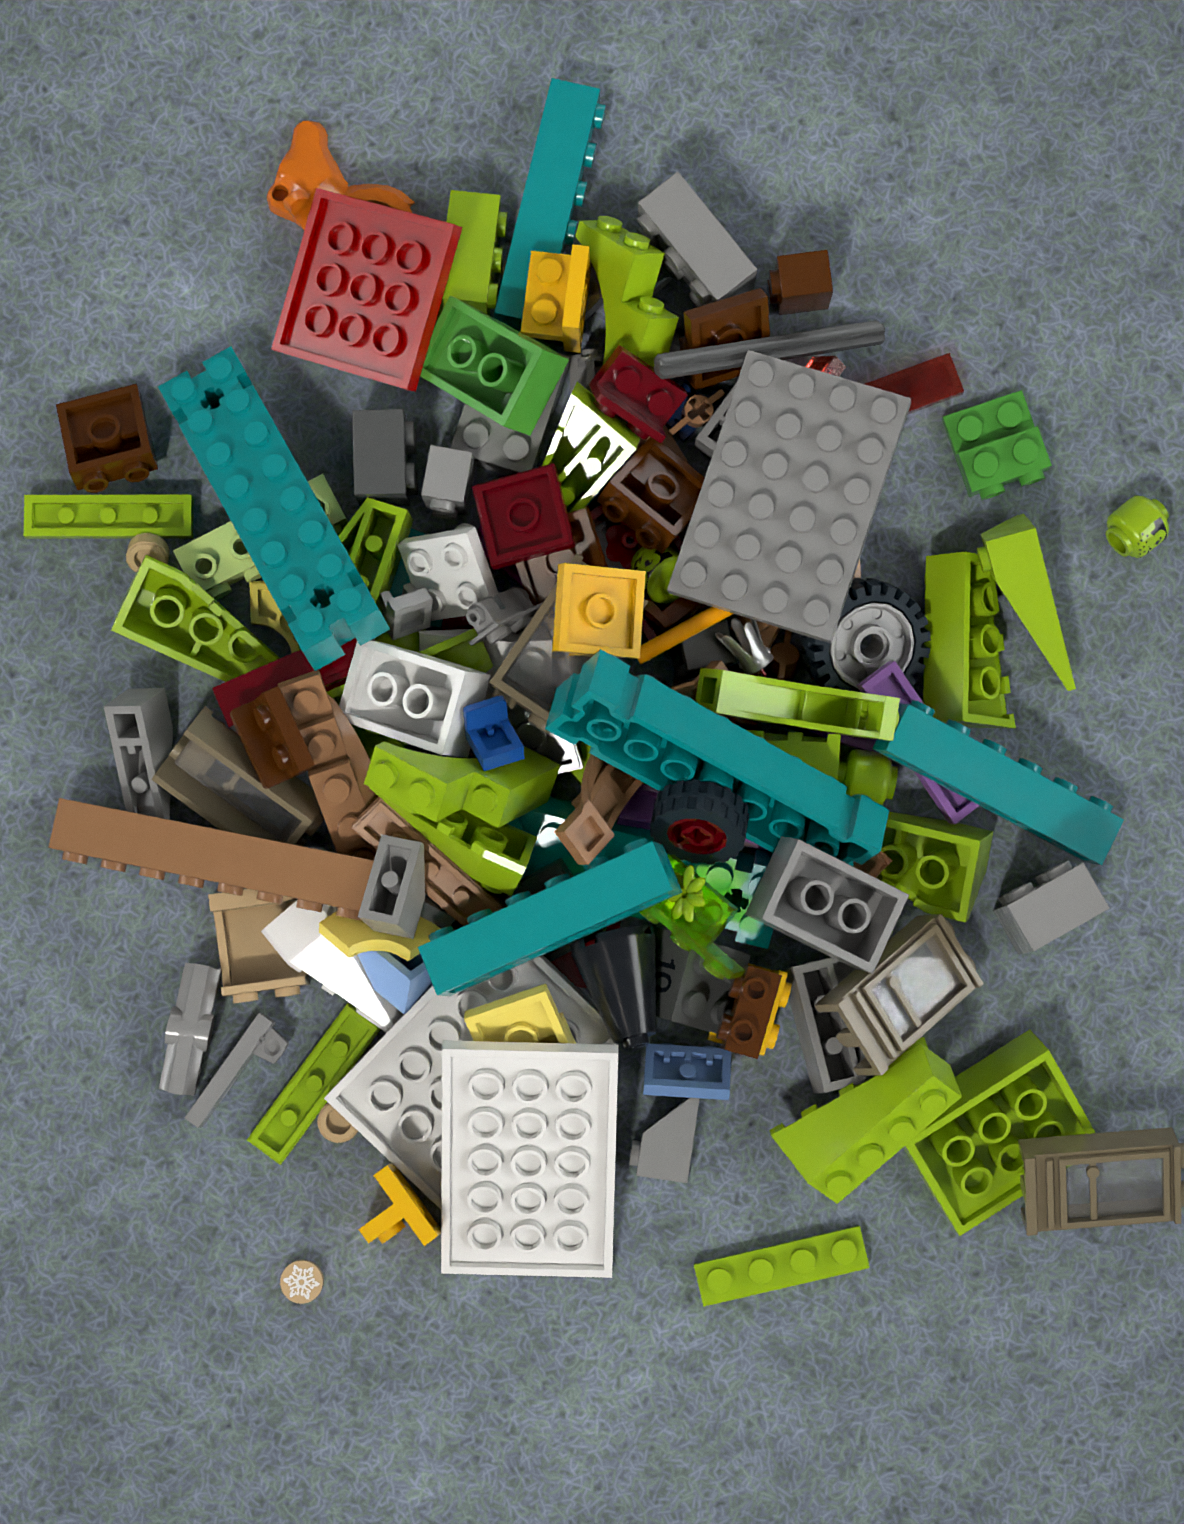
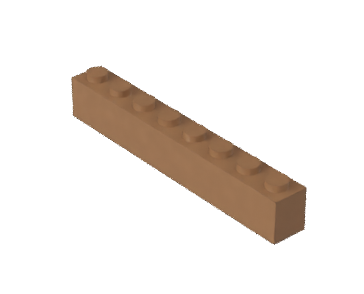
(210, 855)

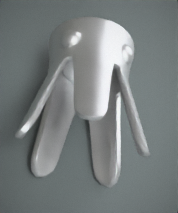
(752, 652)

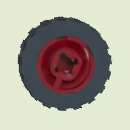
(699, 821)

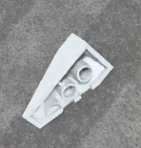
(303, 948)

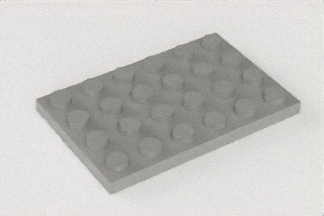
(789, 496)

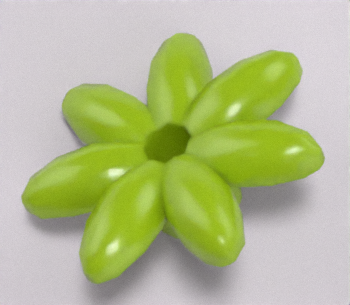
(691, 895)

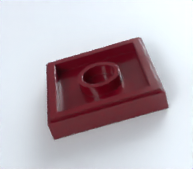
(523, 516)

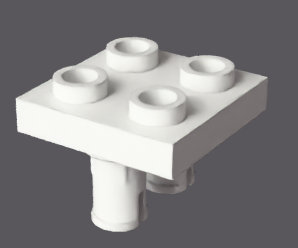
(450, 569)

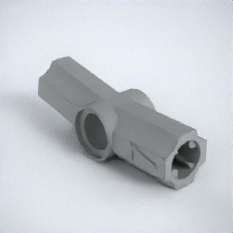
(189, 1029)

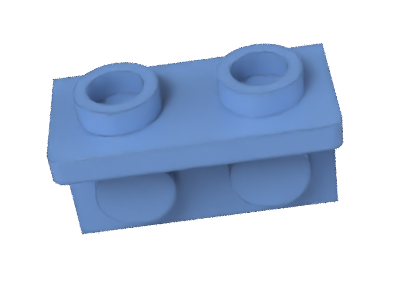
(687, 1071)

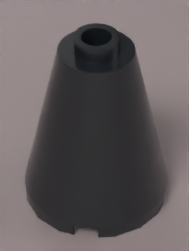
(622, 981)

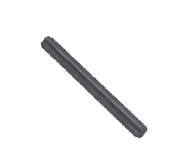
(780, 347)

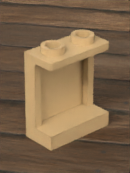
(245, 954)

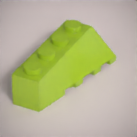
(963, 662)
(868, 1122)

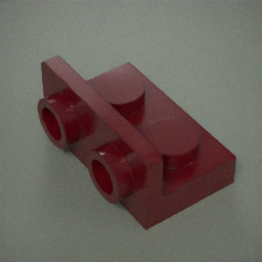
(636, 394)

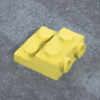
(520, 1018)

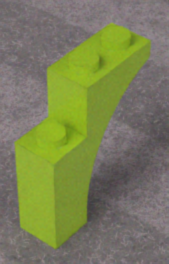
(627, 278)
(798, 704)
(445, 785)

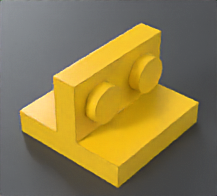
(557, 296)
(598, 611)
(405, 1205)

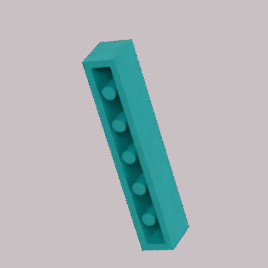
(551, 187)
(1001, 784)
(549, 918)

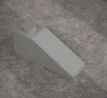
(141, 743)

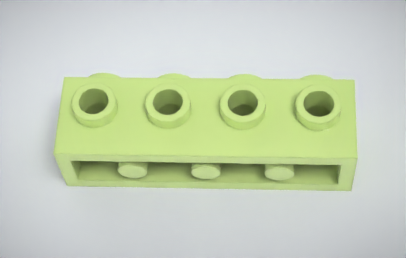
(221, 557)

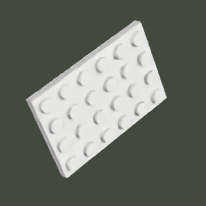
(397, 1084)
(528, 1158)

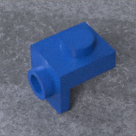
(491, 733)

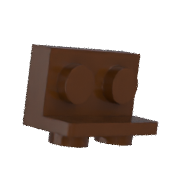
(272, 738)

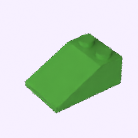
(491, 366)

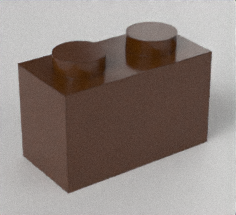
(800, 282)

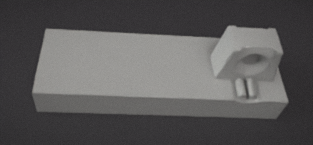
(258, 1040)

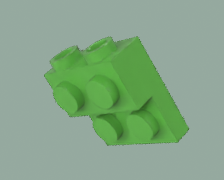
(997, 445)

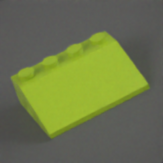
(973, 1149)

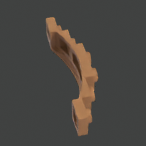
(338, 761)
(603, 797)

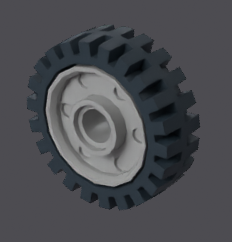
(895, 633)

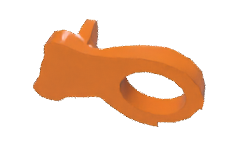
(312, 166)

